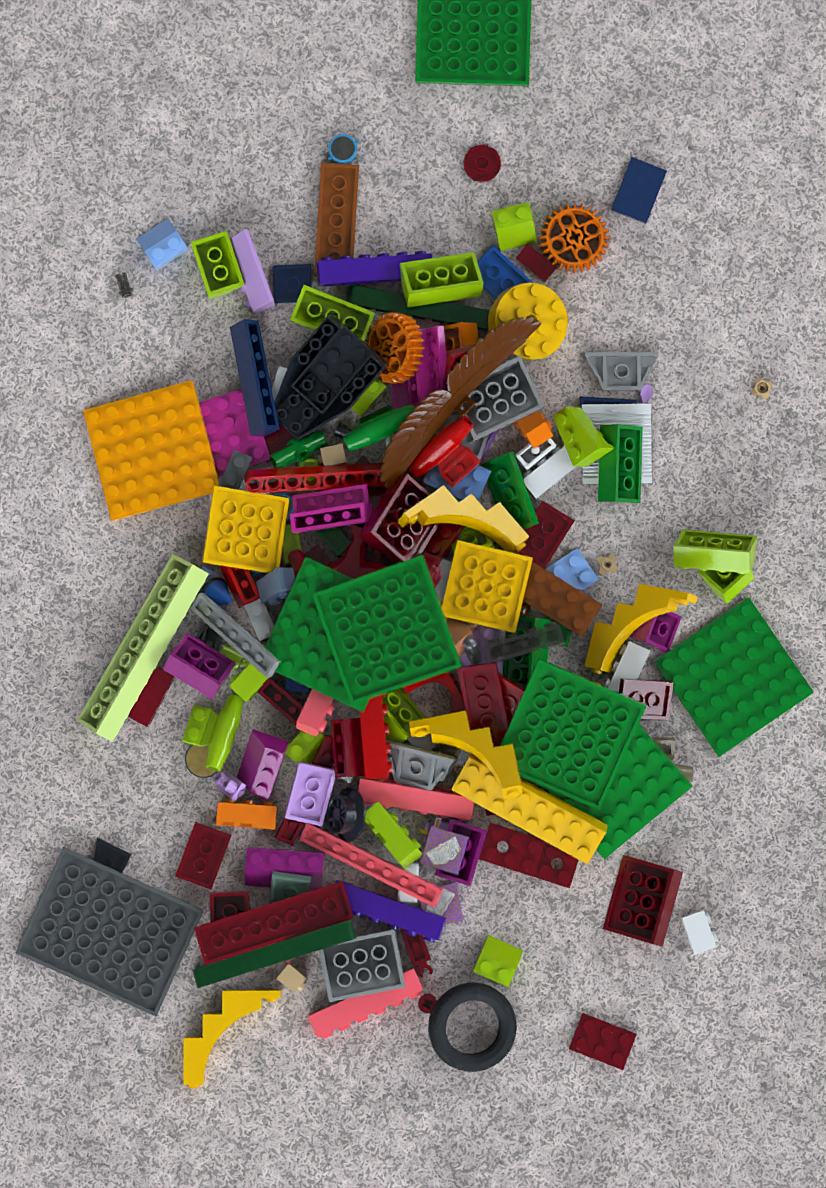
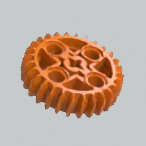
(593, 221)
(399, 344)

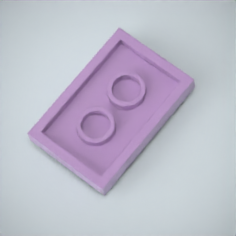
(310, 793)

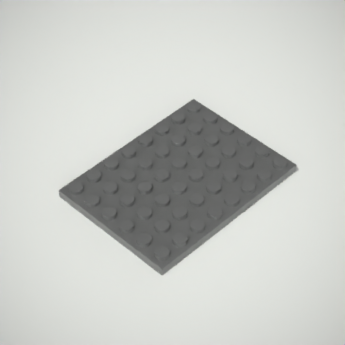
(109, 931)

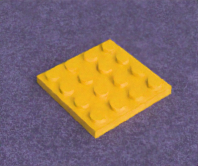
(245, 530)
(486, 586)

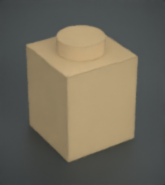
(332, 455)
(292, 978)

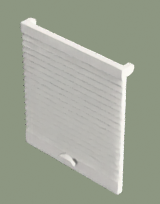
(621, 414)

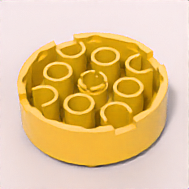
(536, 302)

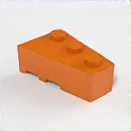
(534, 428)
(246, 814)

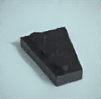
(111, 855)

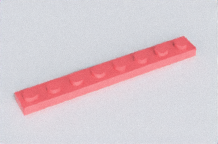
(371, 864)

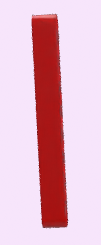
(319, 482)

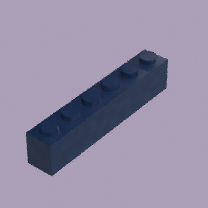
(254, 378)

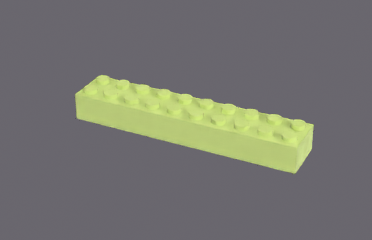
(142, 647)

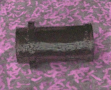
(124, 286)

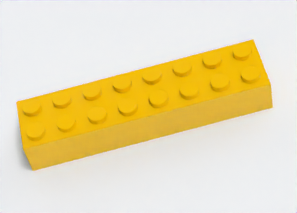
(533, 811)

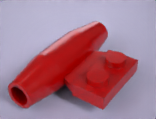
(445, 451)

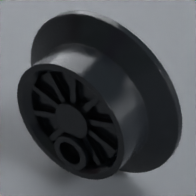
(346, 814)

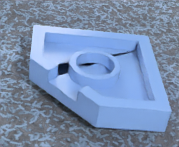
(574, 570)

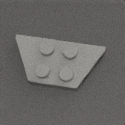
(621, 369)
(417, 765)

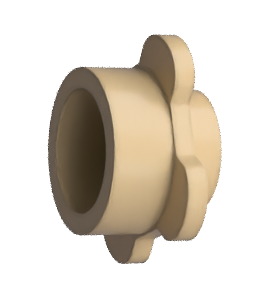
(761, 383)
(602, 563)

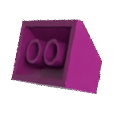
(199, 665)
(262, 763)
(471, 854)

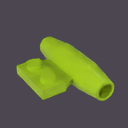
(215, 730)

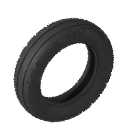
(496, 1051)

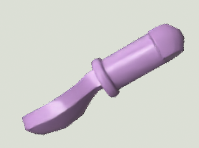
(646, 393)

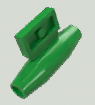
(376, 426)

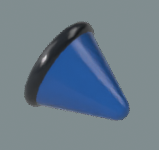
(217, 591)

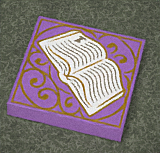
(444, 850)
(448, 904)

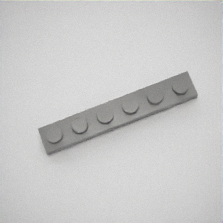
(235, 635)

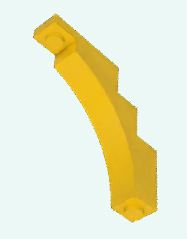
(444, 508)
(648, 603)
(454, 731)
(234, 1006)

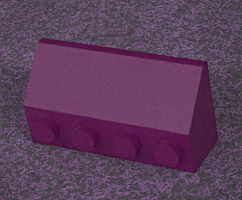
(263, 861)

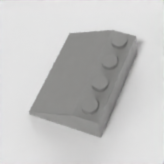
(502, 398)
(363, 966)

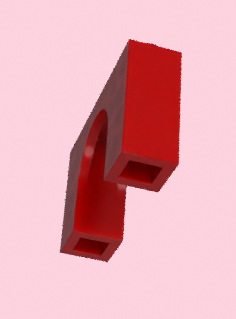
(449, 682)

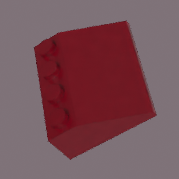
(386, 534)
(642, 900)

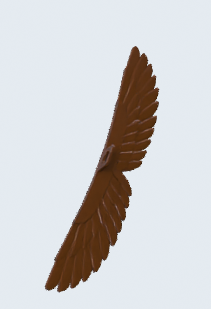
(461, 381)

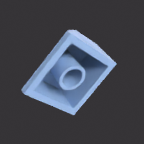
(162, 244)

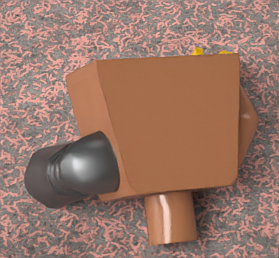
(464, 639)

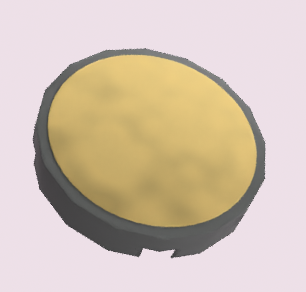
(196, 761)

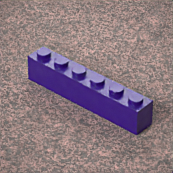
(364, 269)
(395, 913)

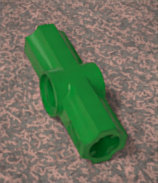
(298, 450)

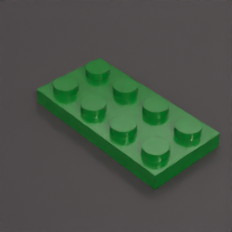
(510, 490)

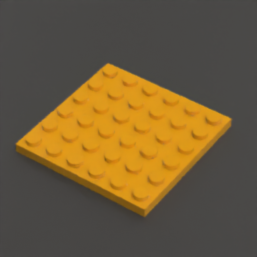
(152, 450)

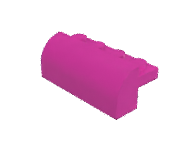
(433, 366)
(330, 509)

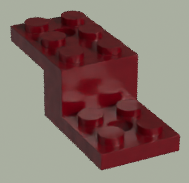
(527, 855)

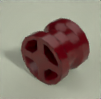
(426, 1003)

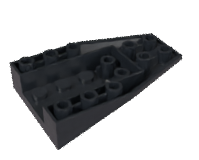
(326, 378)

